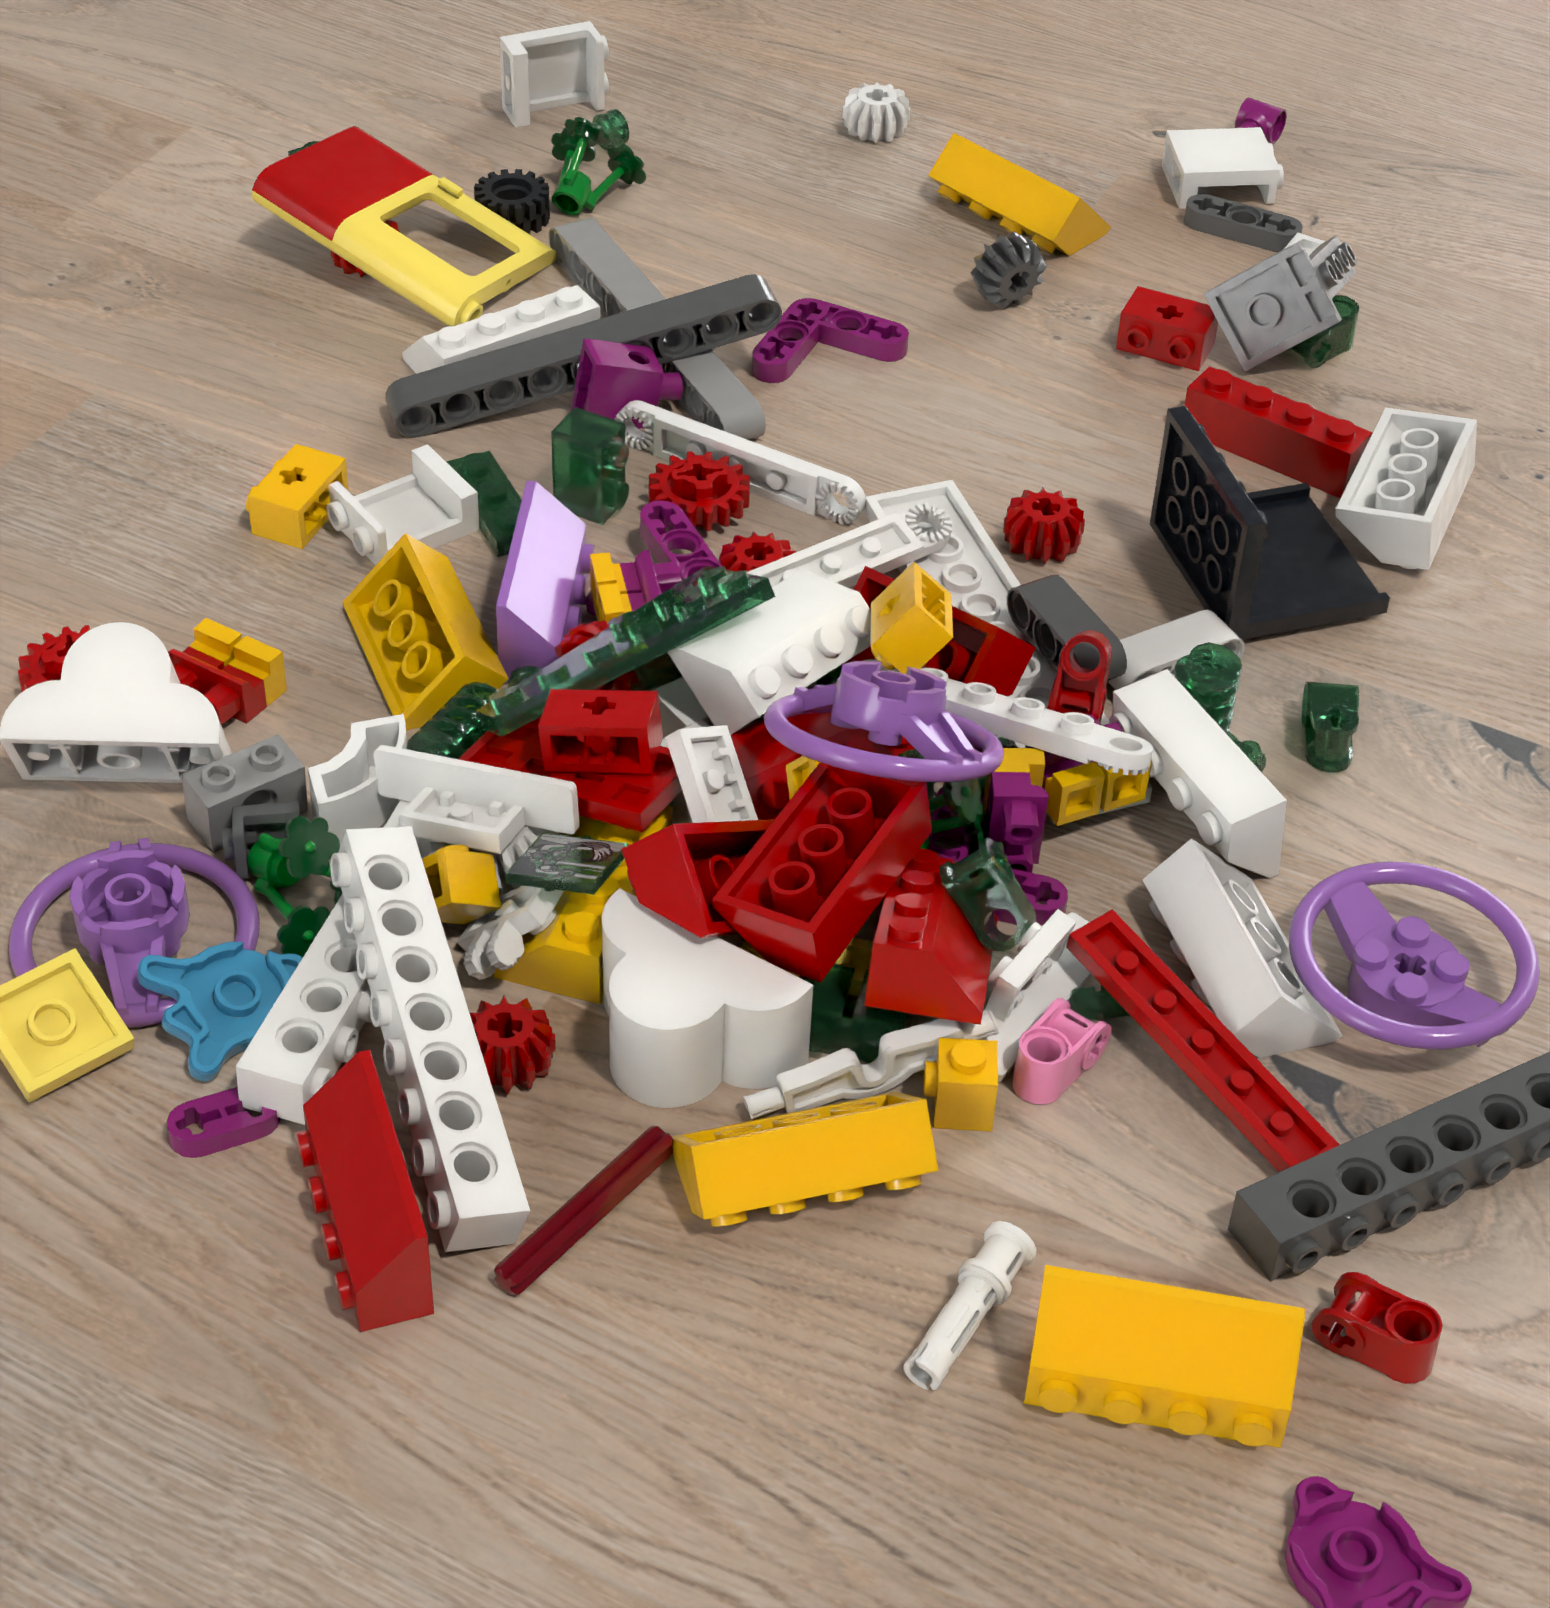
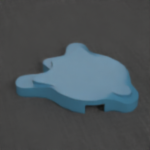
(218, 998)

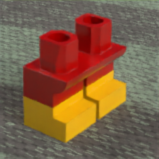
(231, 671)

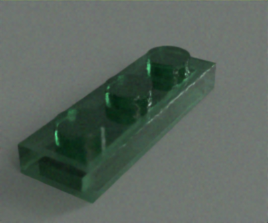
(497, 498)

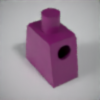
(621, 373)

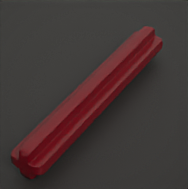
(583, 1210)

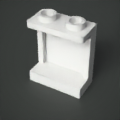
(552, 70)
(1220, 159)
(427, 505)

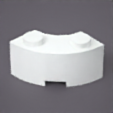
(346, 786)

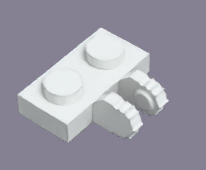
(497, 937)

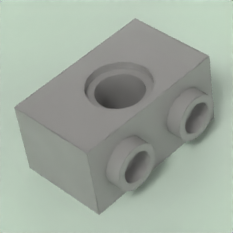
(248, 777)

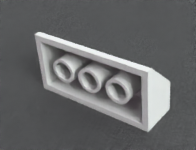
(503, 328)
(1409, 485)
(774, 648)
(1205, 772)
(1236, 953)

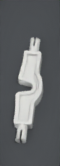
(844, 1077)

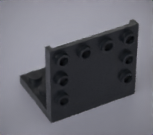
(1252, 557)

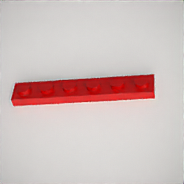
(1199, 1042)

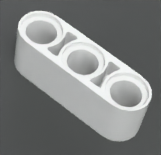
(1166, 644)

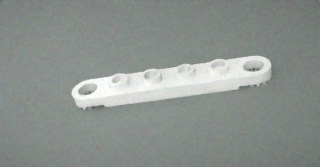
(770, 471)
(878, 545)
(1031, 724)

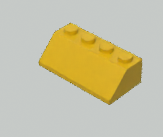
(1015, 197)
(420, 631)
(569, 951)
(805, 1156)
(1164, 1356)

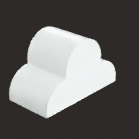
(113, 715)
(694, 1010)

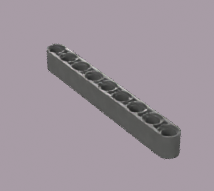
(551, 362)

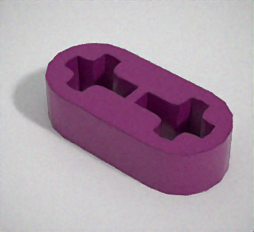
(223, 1124)

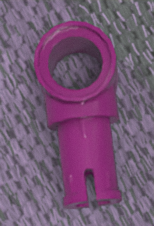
(1264, 115)

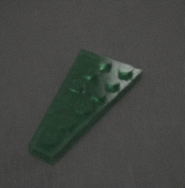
(630, 641)

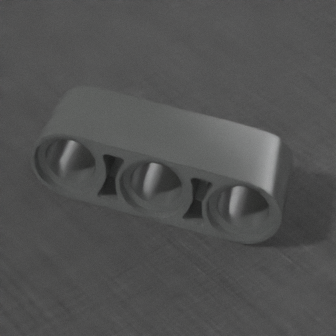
(1051, 614)

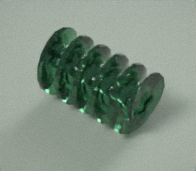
(1212, 679)
(454, 725)

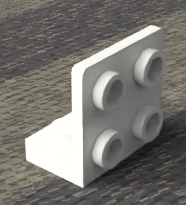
(708, 777)

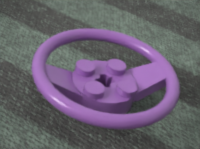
(890, 708)
(130, 908)
(1403, 974)

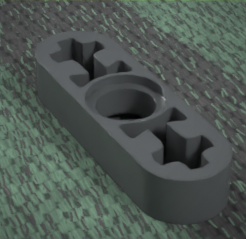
(1240, 222)

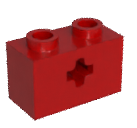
(1167, 328)
(600, 731)

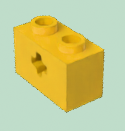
(294, 496)
(910, 620)

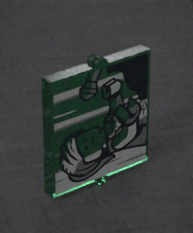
(566, 863)

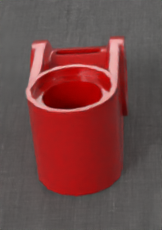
(1080, 685)
(1381, 1328)

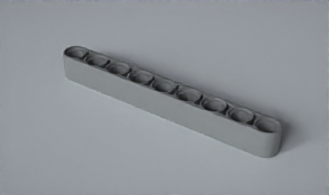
(616, 284)

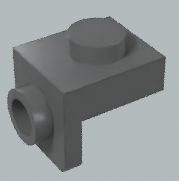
(249, 824)

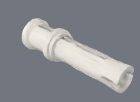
(982, 1285)

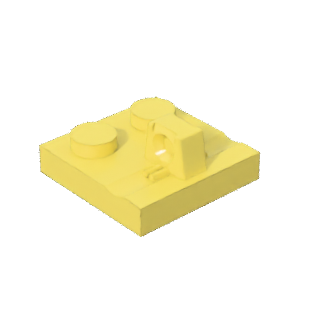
(57, 1026)

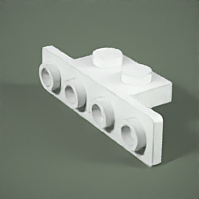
(472, 801)
(1032, 982)

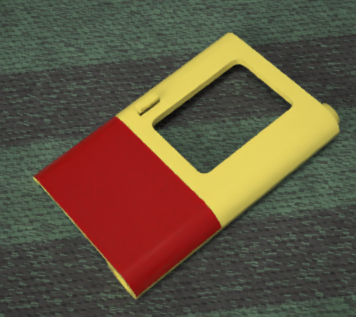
(355, 183)

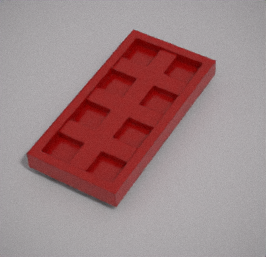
(609, 797)

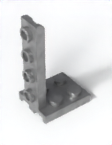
(1282, 299)

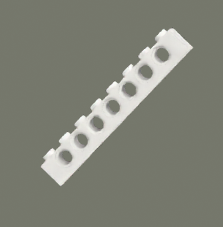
(313, 1019)
(429, 1041)

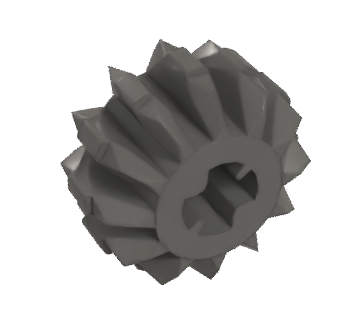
(1008, 269)

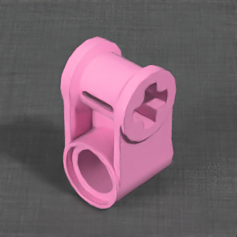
(1056, 1052)

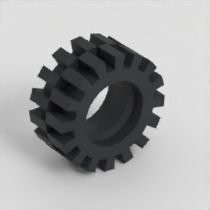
(516, 198)

